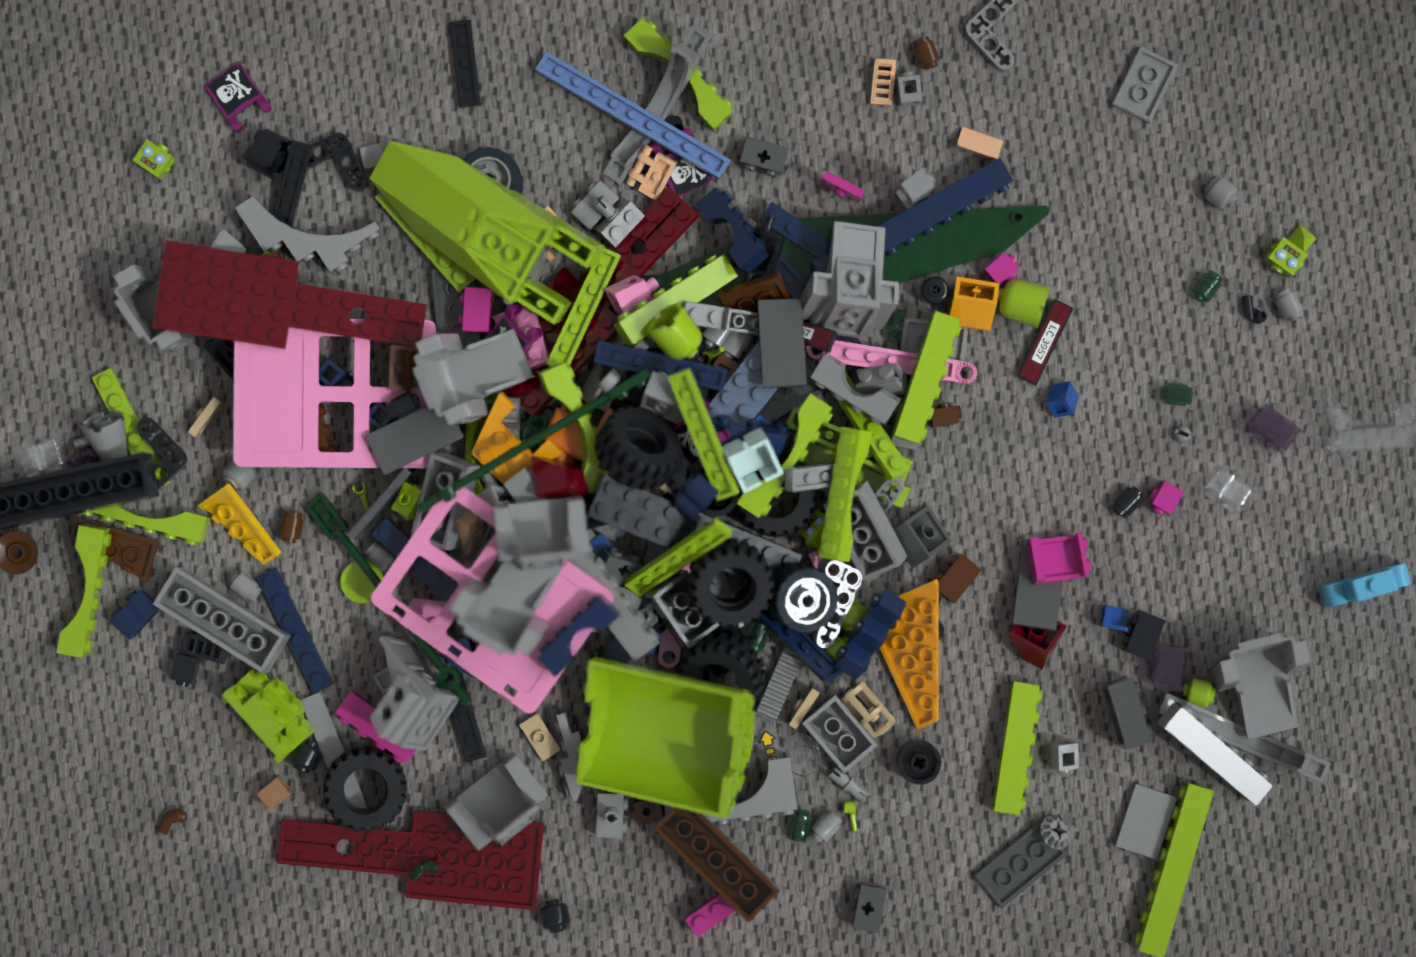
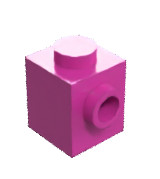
(1002, 269)
(1165, 498)

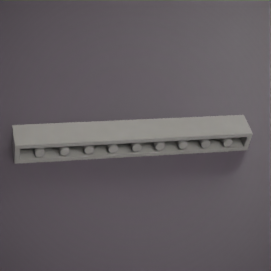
(630, 625)

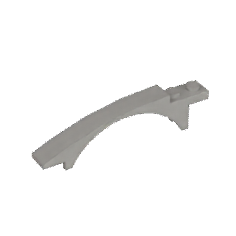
(678, 73)
(1264, 747)

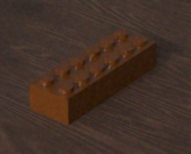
(718, 861)

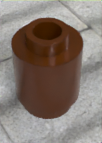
(926, 53)
(291, 526)

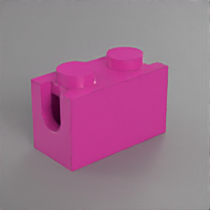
(477, 310)

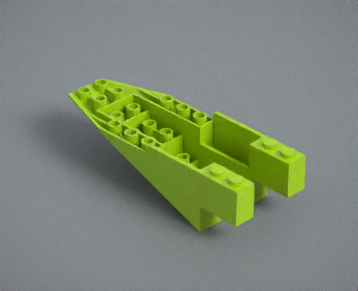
(480, 224)

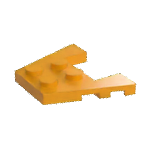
(498, 439)

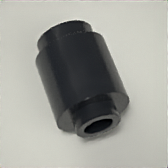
(403, 405)
(1128, 501)

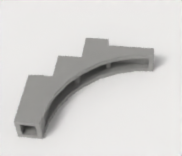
(271, 232)

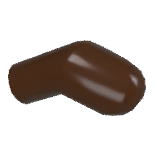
(169, 818)

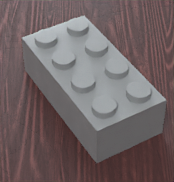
(440, 472)
(874, 540)

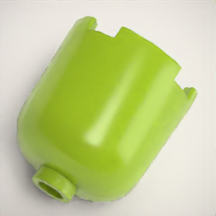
(1023, 301)
(675, 332)

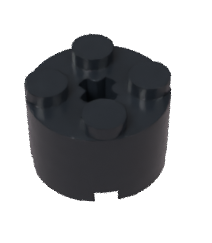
(267, 153)
(930, 765)

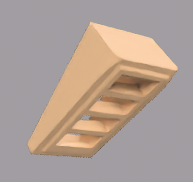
(883, 63)
(465, 525)

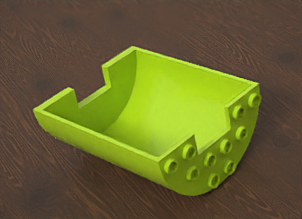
(665, 737)

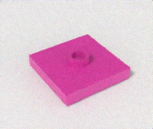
(842, 188)

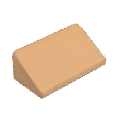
(979, 144)

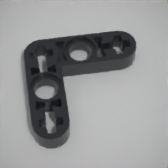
(340, 154)
(165, 462)

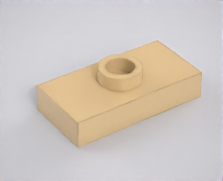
(205, 416)
(802, 707)
(540, 737)

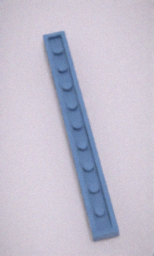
(633, 115)

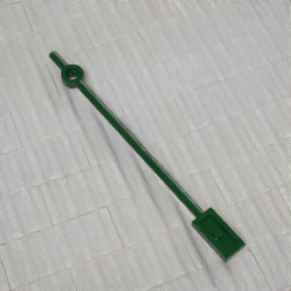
(618, 391)
(334, 527)

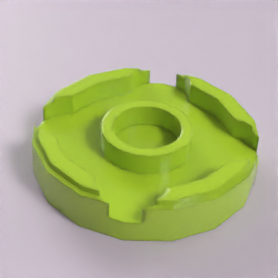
(356, 584)

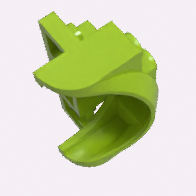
(270, 712)

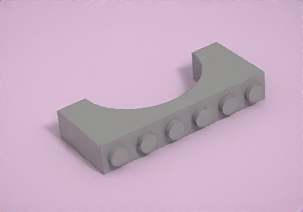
(774, 795)

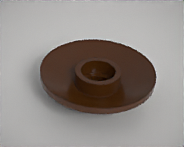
(9, 561)

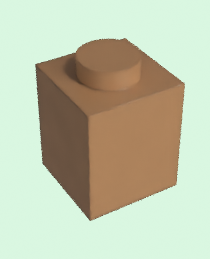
(274, 793)

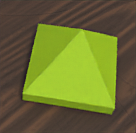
(1302, 238)

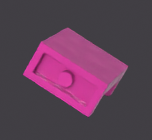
(1058, 558)

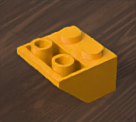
(974, 302)

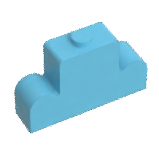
(1365, 585)

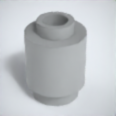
(1288, 305)
(380, 556)
(245, 587)
(826, 826)

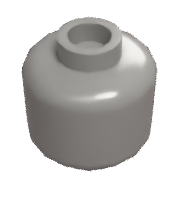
(1221, 193)
(238, 476)

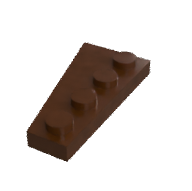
(127, 549)

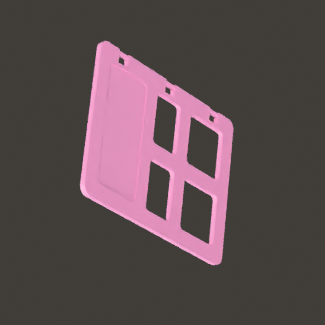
(280, 401)
(522, 672)

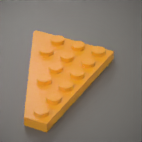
(914, 653)

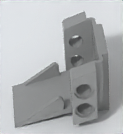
(852, 292)
(137, 303)
(460, 378)
(541, 532)
(506, 610)
(1260, 681)
(424, 702)
(497, 804)

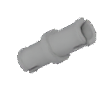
(848, 784)

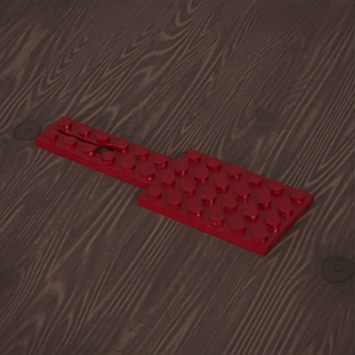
(258, 301)
(531, 392)
(486, 877)

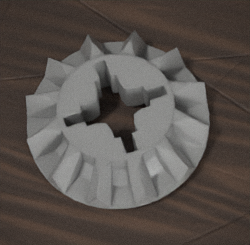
(1050, 837)

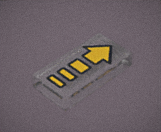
(767, 744)

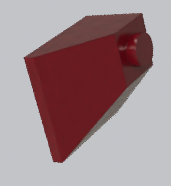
(556, 479)
(1036, 644)

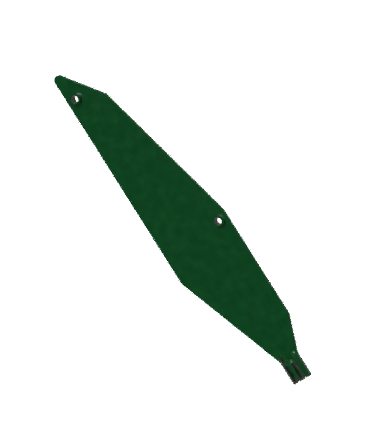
(955, 243)

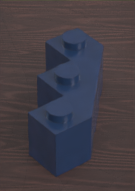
(778, 434)
(869, 633)

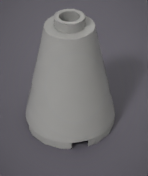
(106, 434)

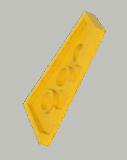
(233, 514)

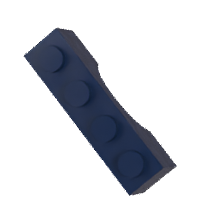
(746, 248)
(335, 375)
(597, 616)

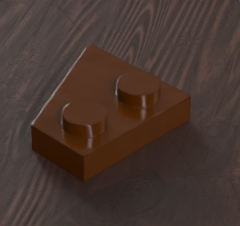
(400, 368)

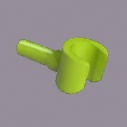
(713, 354)
(362, 494)
(850, 808)

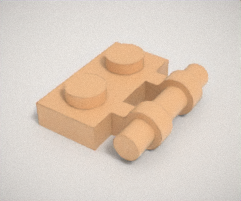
(657, 175)

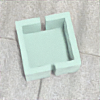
(749, 456)

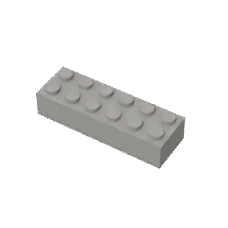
(221, 619)

